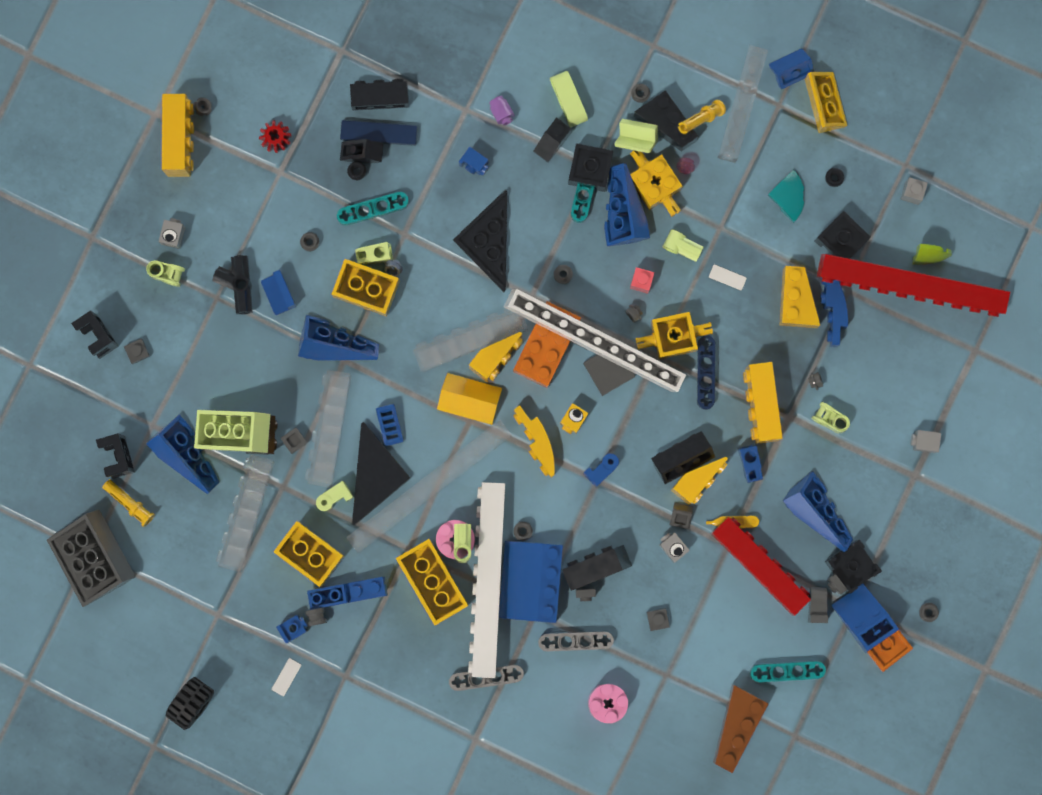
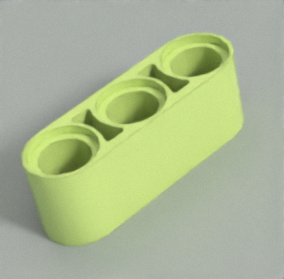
(568, 99)

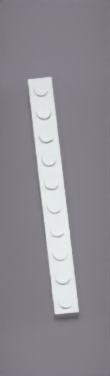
(594, 340)
(488, 580)

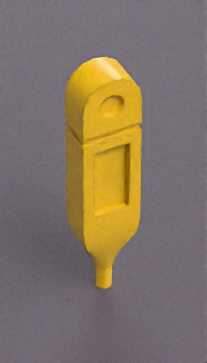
(745, 521)

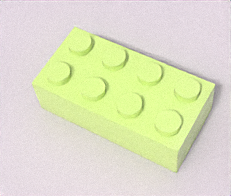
(232, 431)

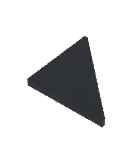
(486, 240)
(376, 475)

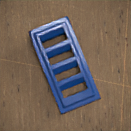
(384, 409)

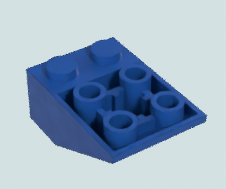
(865, 618)

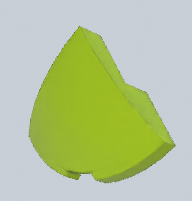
(930, 254)

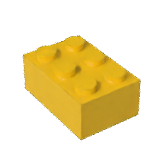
(365, 287)
(309, 554)

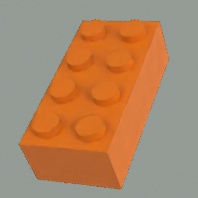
(542, 353)

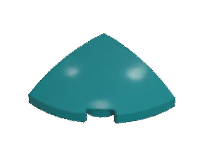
(789, 196)

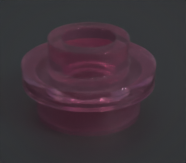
(685, 165)

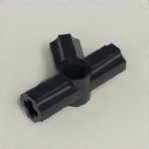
(231, 279)

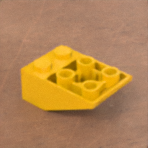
(490, 358)
(693, 482)

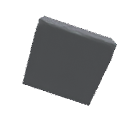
(681, 515)

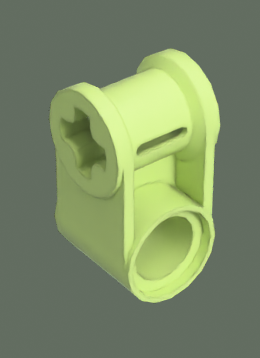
(167, 273)
(830, 418)

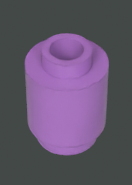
(501, 110)

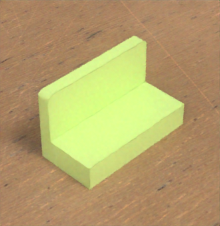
(637, 136)

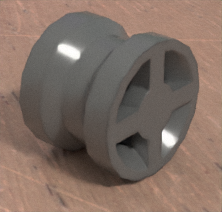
(316, 617)

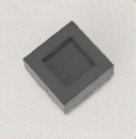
(136, 351)
(294, 440)
(836, 585)
(585, 595)
(658, 619)

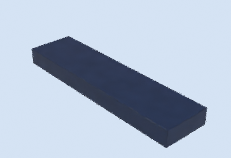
(379, 132)

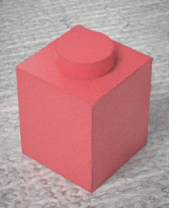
(642, 280)

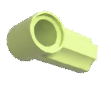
(679, 244)
(462, 540)

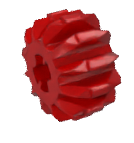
(282, 133)

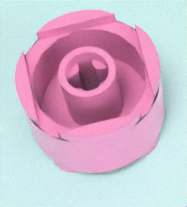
(443, 542)
(606, 692)

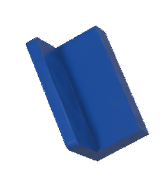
(792, 68)
(278, 293)

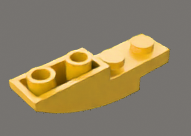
(541, 448)

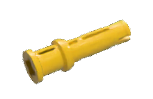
(706, 114)
(135, 508)

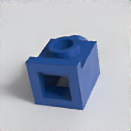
(474, 162)
(284, 628)

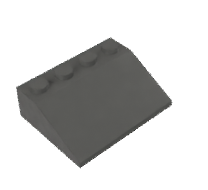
(90, 557)

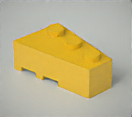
(797, 300)

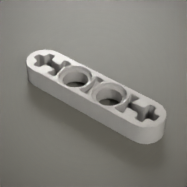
(576, 641)
(486, 682)

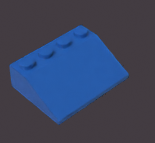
(530, 581)

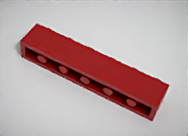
(760, 566)

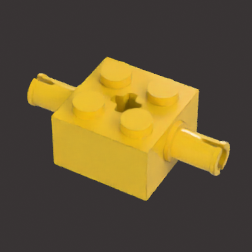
(652, 194)
(681, 325)

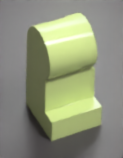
(374, 254)
(327, 500)

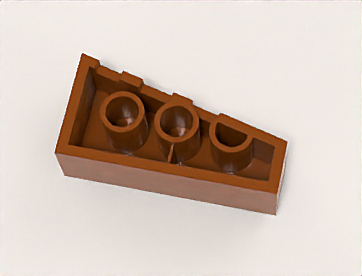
(738, 726)

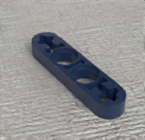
(703, 372)

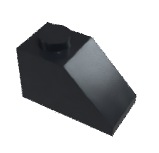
(552, 140)
(362, 151)

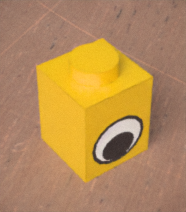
(573, 419)

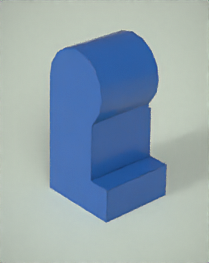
(751, 463)
(607, 466)

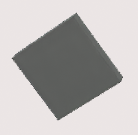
(607, 374)

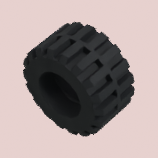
(189, 703)

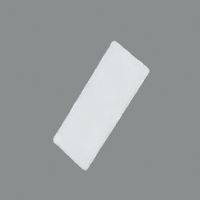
(727, 277)
(286, 677)

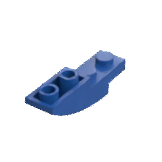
(834, 299)
(347, 593)

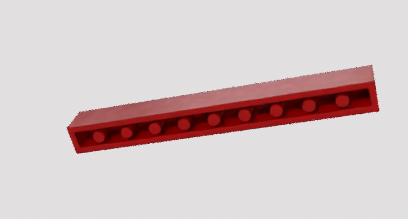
(913, 284)

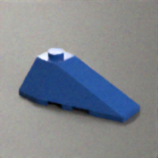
(625, 212)
(324, 343)
(176, 448)
(811, 505)

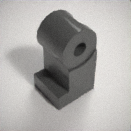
(818, 605)

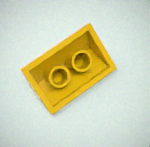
(825, 101)
(469, 398)

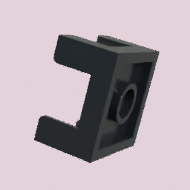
(590, 167)
(843, 237)
(92, 322)
(121, 453)
(853, 566)

